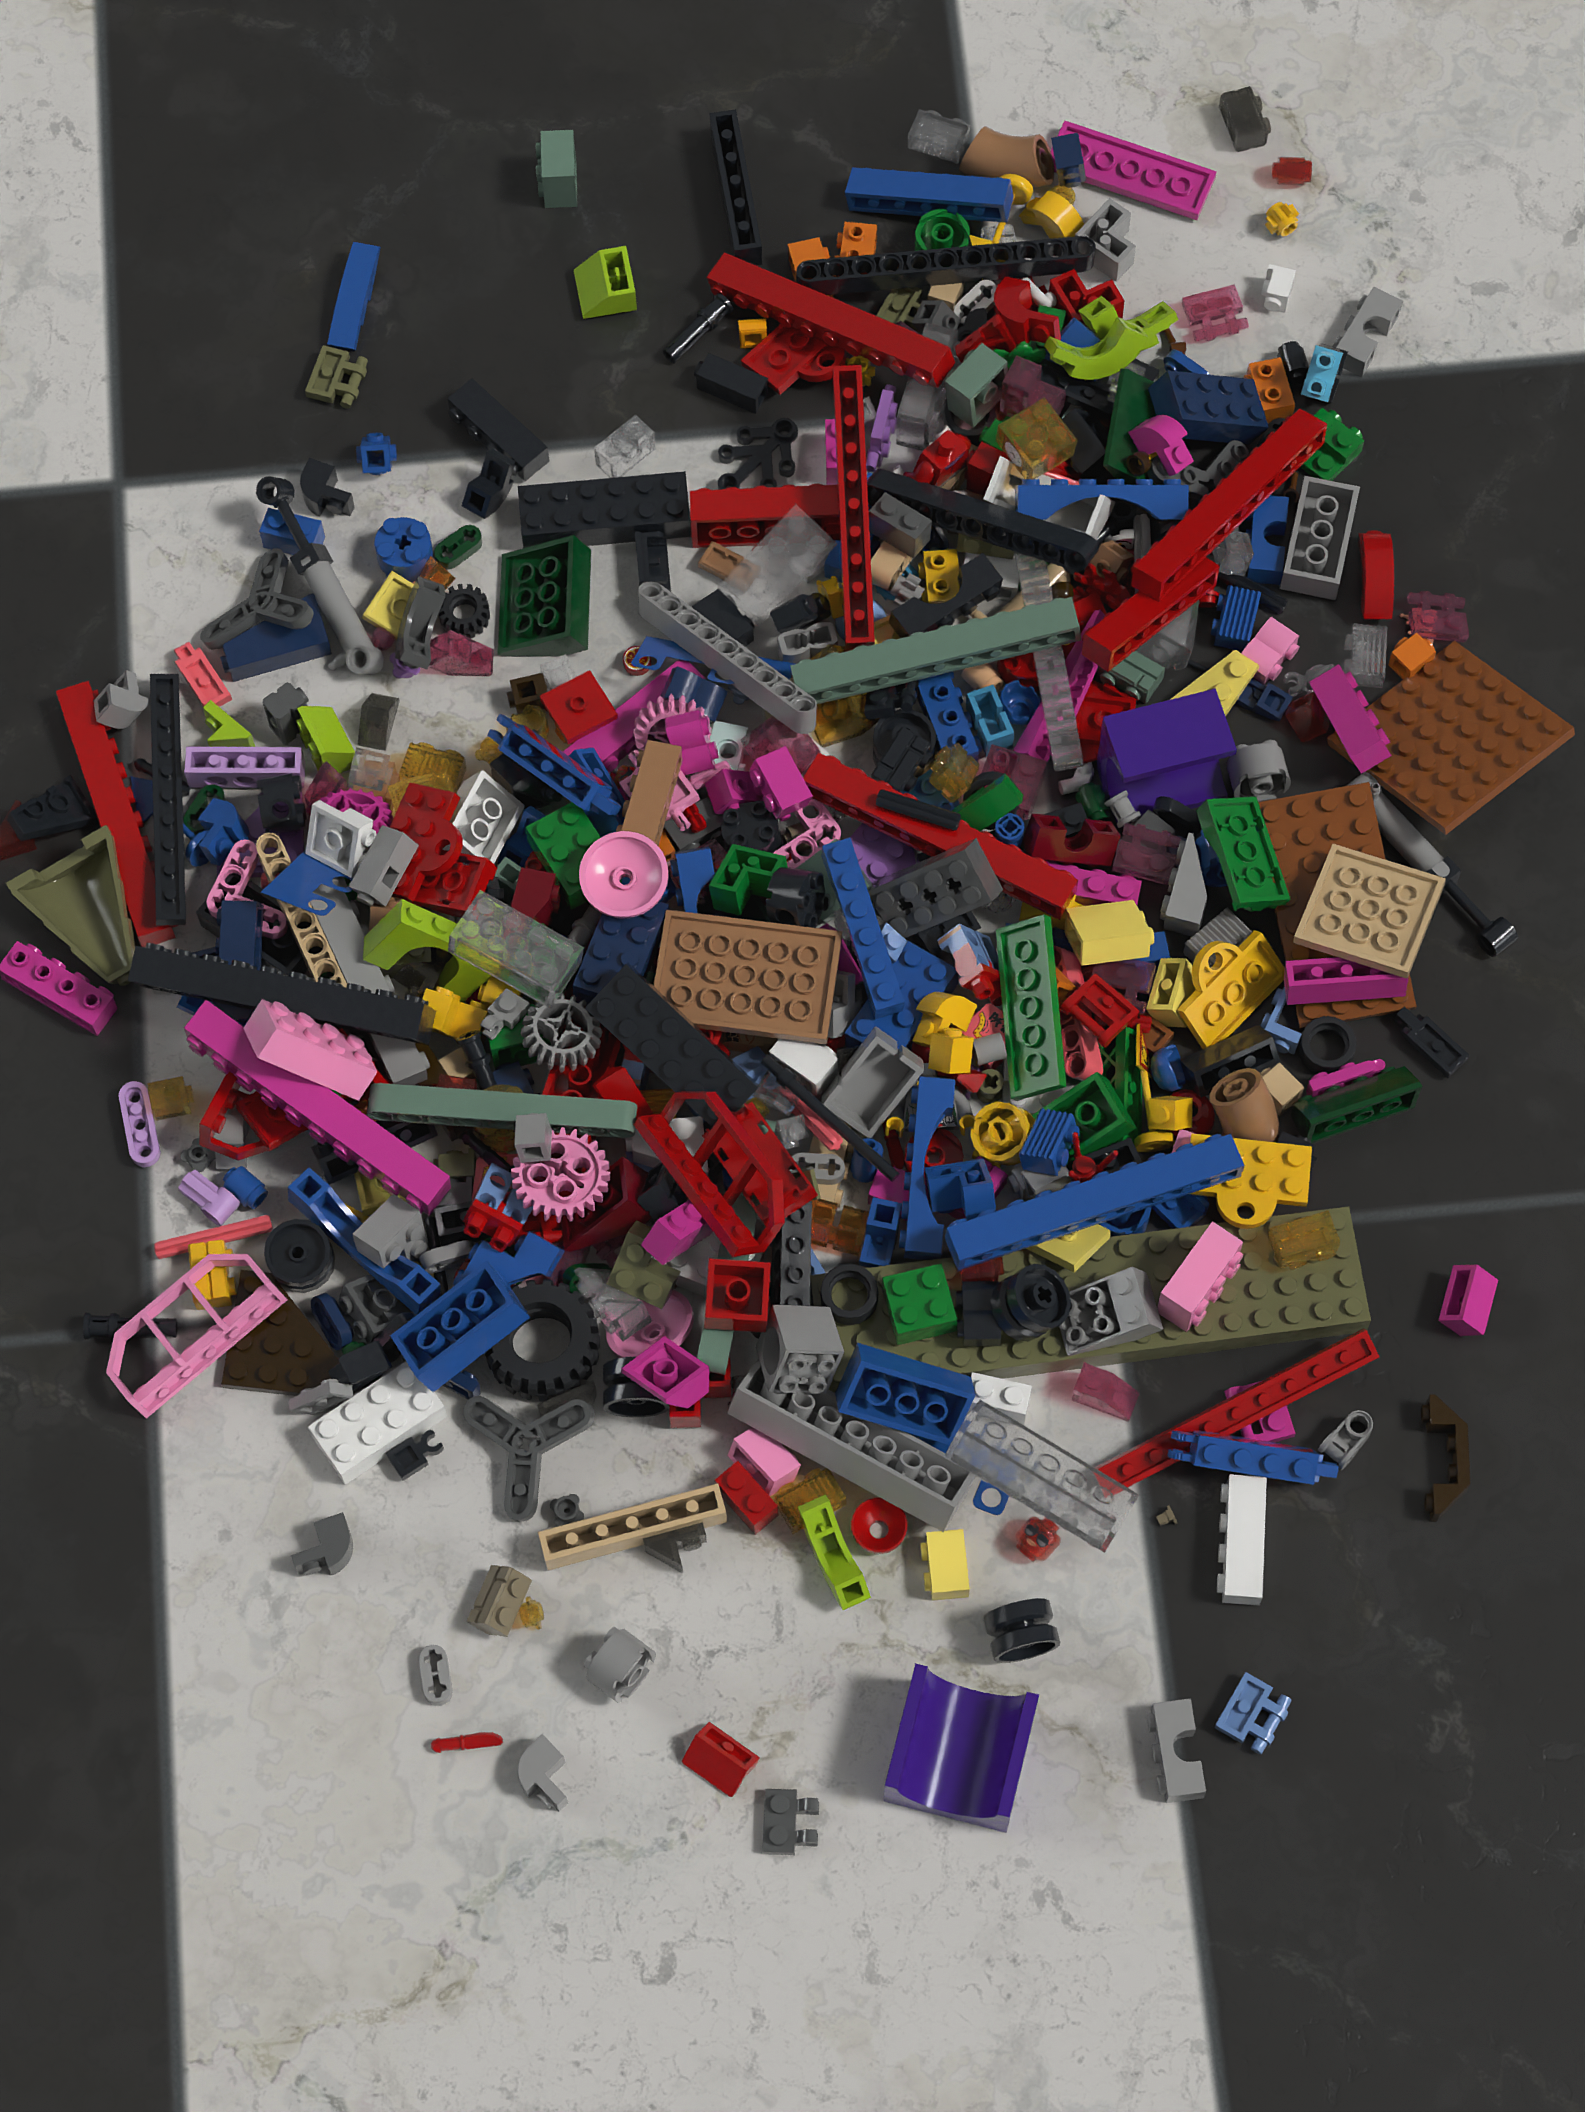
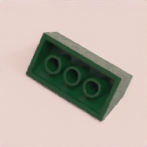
(1356, 1104)

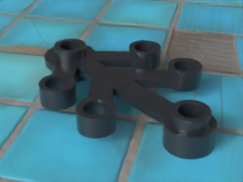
(760, 453)

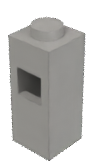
(383, 866)

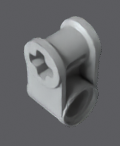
(1344, 1442)

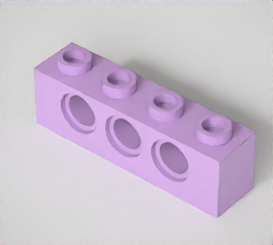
(240, 765)

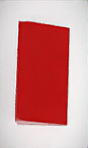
(618, 1085)

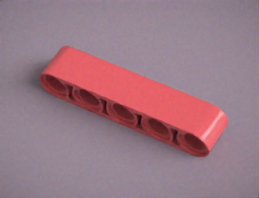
(1080, 1046)

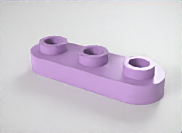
(139, 1113)

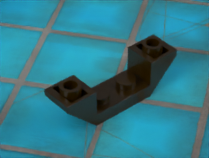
(1442, 1419)

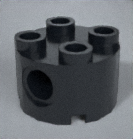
(284, 789)
(751, 827)
(796, 897)

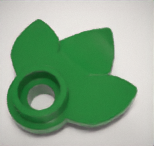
(1022, 350)

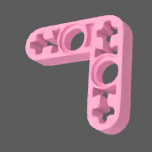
(814, 828)
(249, 864)

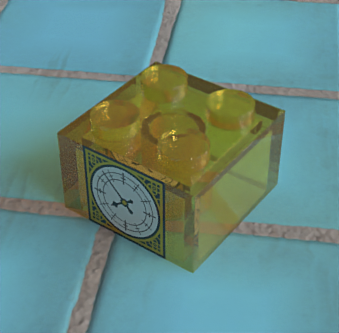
(1036, 439)

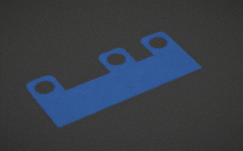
(300, 879)

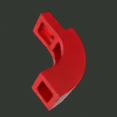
(1012, 303)
(1377, 574)

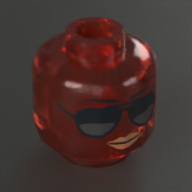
(1038, 1538)

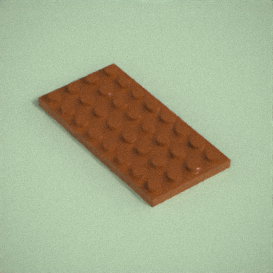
(1302, 836)

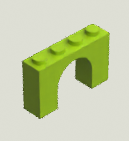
(414, 927)

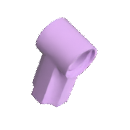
(214, 1202)

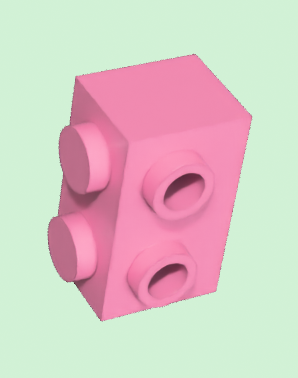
(764, 1460)

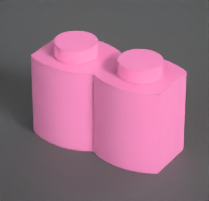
(1270, 649)

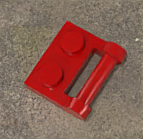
(1103, 1002)

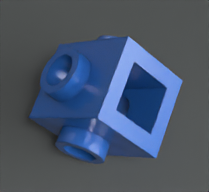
(376, 463)

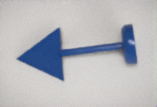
(144, 803)

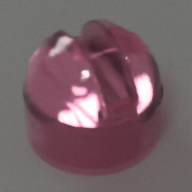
(382, 639)

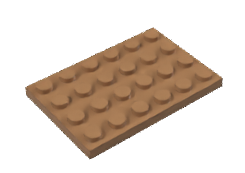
(749, 975)

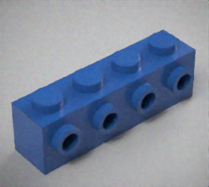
(943, 707)

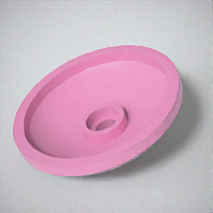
(622, 856)
(672, 1322)

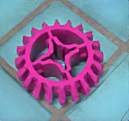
(363, 803)

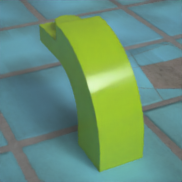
(1101, 314)
(1104, 358)
(832, 1553)

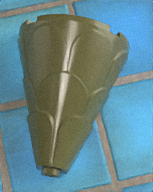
(84, 905)

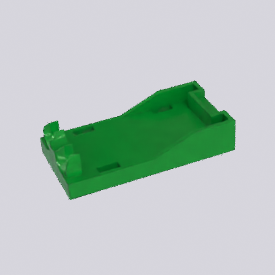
(1244, 851)

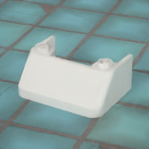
(1083, 515)

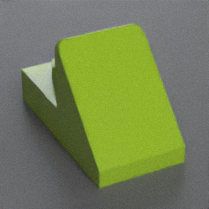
(227, 731)

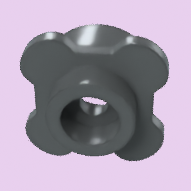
(200, 1163)
(570, 1502)

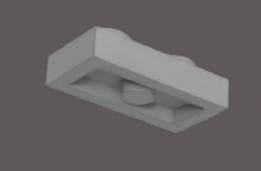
(321, 1397)

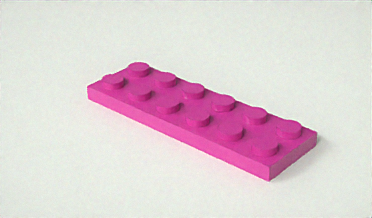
(1142, 172)

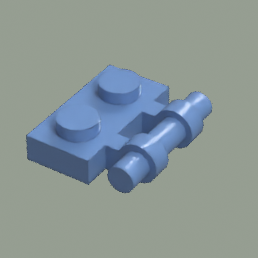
(1244, 1708)

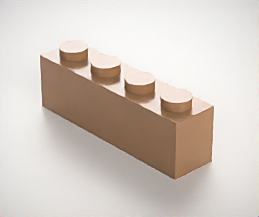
(652, 790)

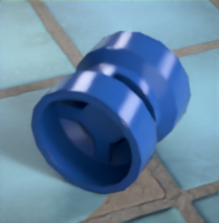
(1010, 836)

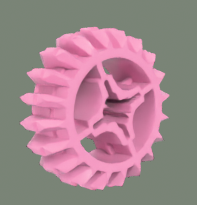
(652, 720)

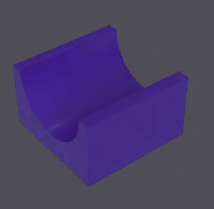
(1166, 752)
(959, 1751)

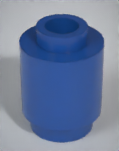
(860, 1167)
(245, 1187)

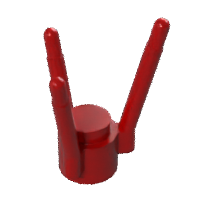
(1083, 1166)

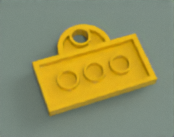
(1229, 988)
(1271, 1176)

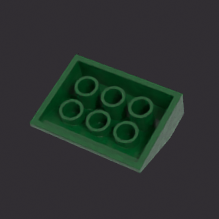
(1130, 409)
(545, 599)

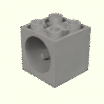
(799, 1349)

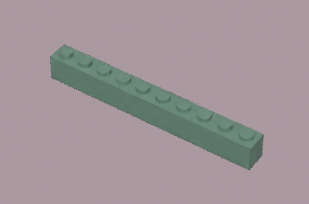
(938, 651)

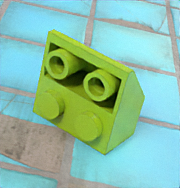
(606, 283)
(325, 737)

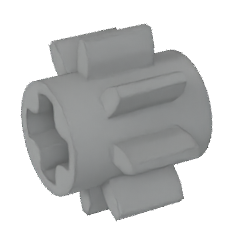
(906, 588)

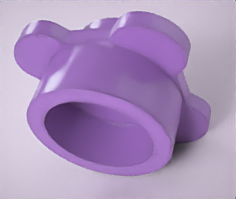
(400, 670)

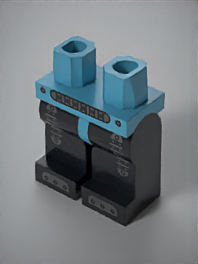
(1322, 372)

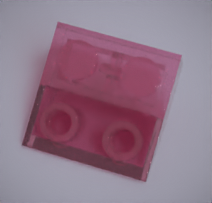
(775, 735)
(1023, 769)

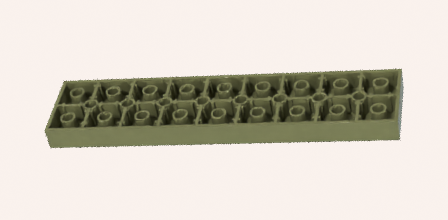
(1253, 1310)

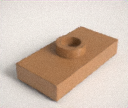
(719, 560)

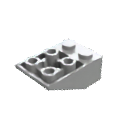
(1188, 898)
(1110, 1312)

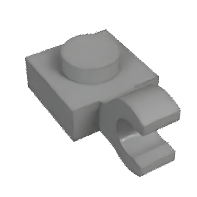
(504, 1011)

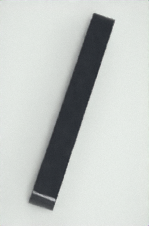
(987, 521)

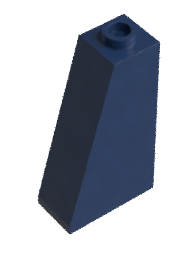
(275, 646)

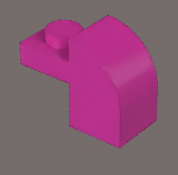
(1163, 436)

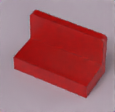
(719, 1759)

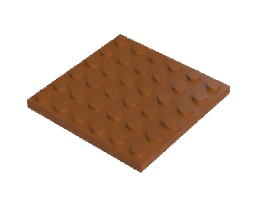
(1458, 737)

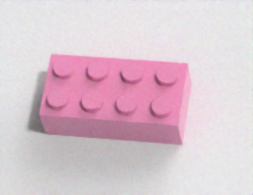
(310, 1049)

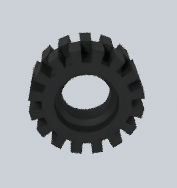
(460, 597)

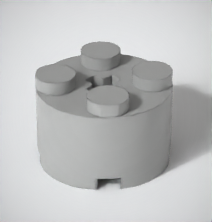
(1258, 771)
(619, 1664)

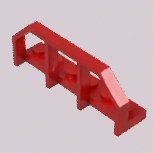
(214, 1121)
(698, 1187)

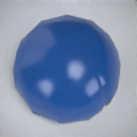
(1019, 702)
(1167, 1069)

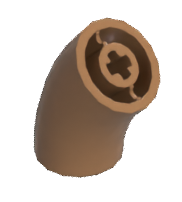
(999, 154)
(1245, 1106)

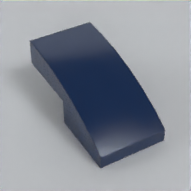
(1264, 700)

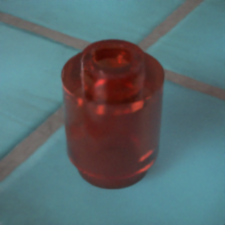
(1292, 170)

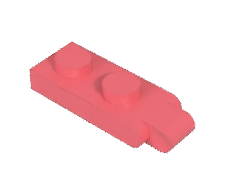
(201, 675)

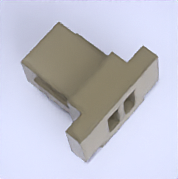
(1166, 1517)

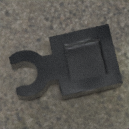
(410, 1457)

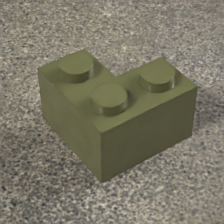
(639, 1273)

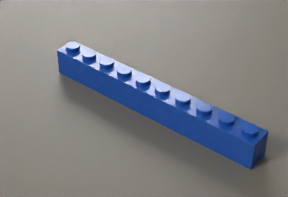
(1093, 1201)

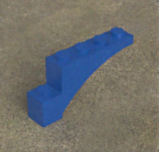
(533, 1258)

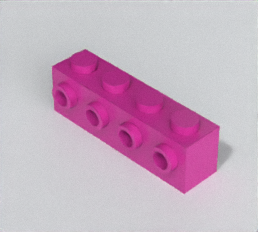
(1350, 719)
(1100, 888)
(1338, 981)
(57, 987)

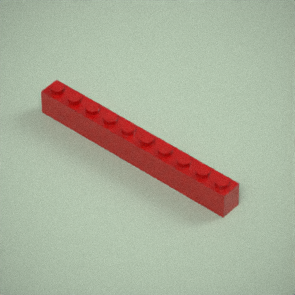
(831, 320)
(1228, 505)
(853, 506)
(114, 808)
(1019, 874)

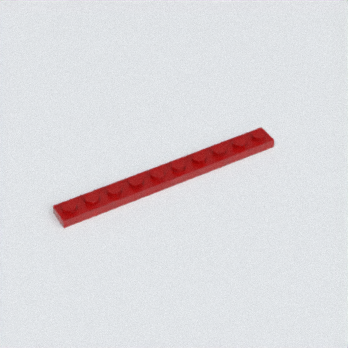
(1246, 1406)

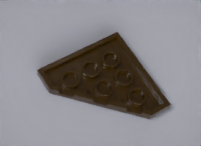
(279, 1353)

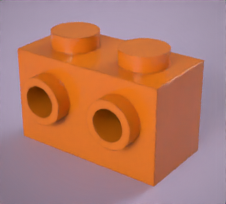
(857, 240)
(1272, 388)

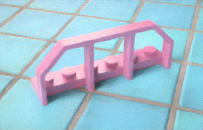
(206, 1349)

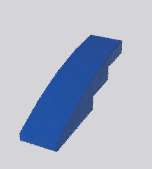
(353, 296)

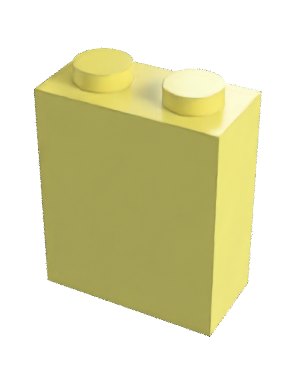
(1108, 932)

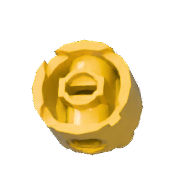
(1001, 1132)

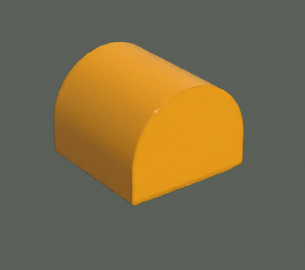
(752, 332)

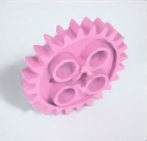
(545, 1194)

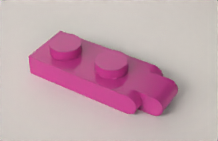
(1344, 1076)

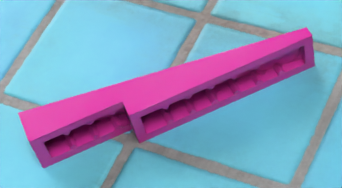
(1080, 674)

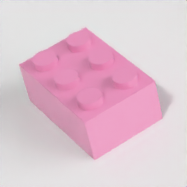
(1200, 1277)

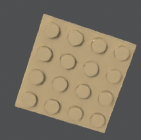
(1369, 910)

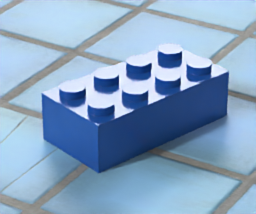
(917, 976)
(460, 1326)
(904, 1394)

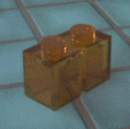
(847, 1235)

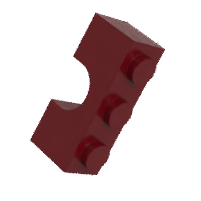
(1091, 846)

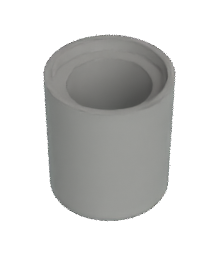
(989, 1049)

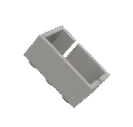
(872, 1082)

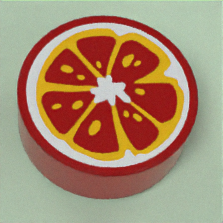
(629, 656)

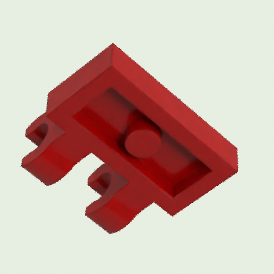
(1108, 588)

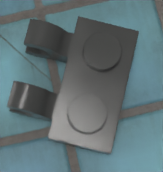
(780, 1822)

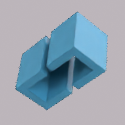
(985, 713)

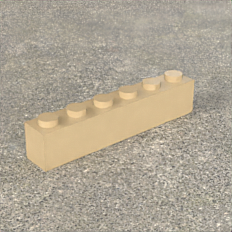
(629, 1526)

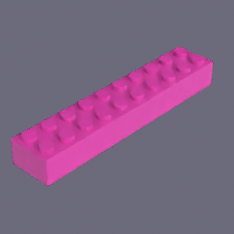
(320, 1110)

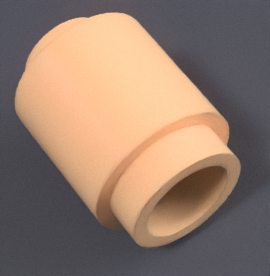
(982, 676)

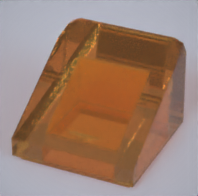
(436, 572)

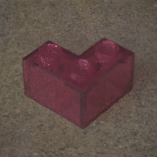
(1023, 388)

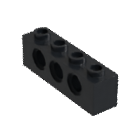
(792, 1260)

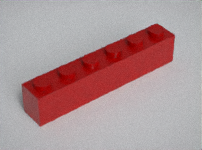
(1143, 617)

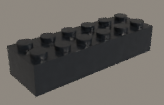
(605, 509)
(669, 1042)

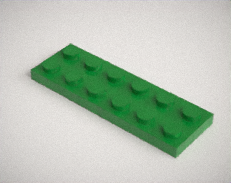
(1030, 1008)

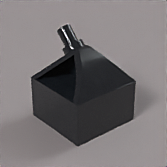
(522, 783)

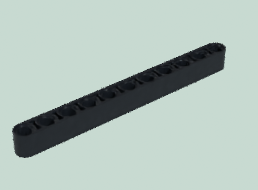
(959, 260)

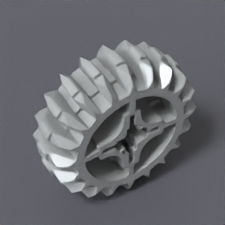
(583, 1042)

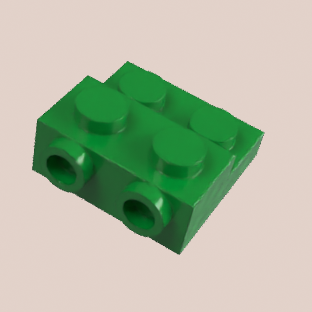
(1339, 449)

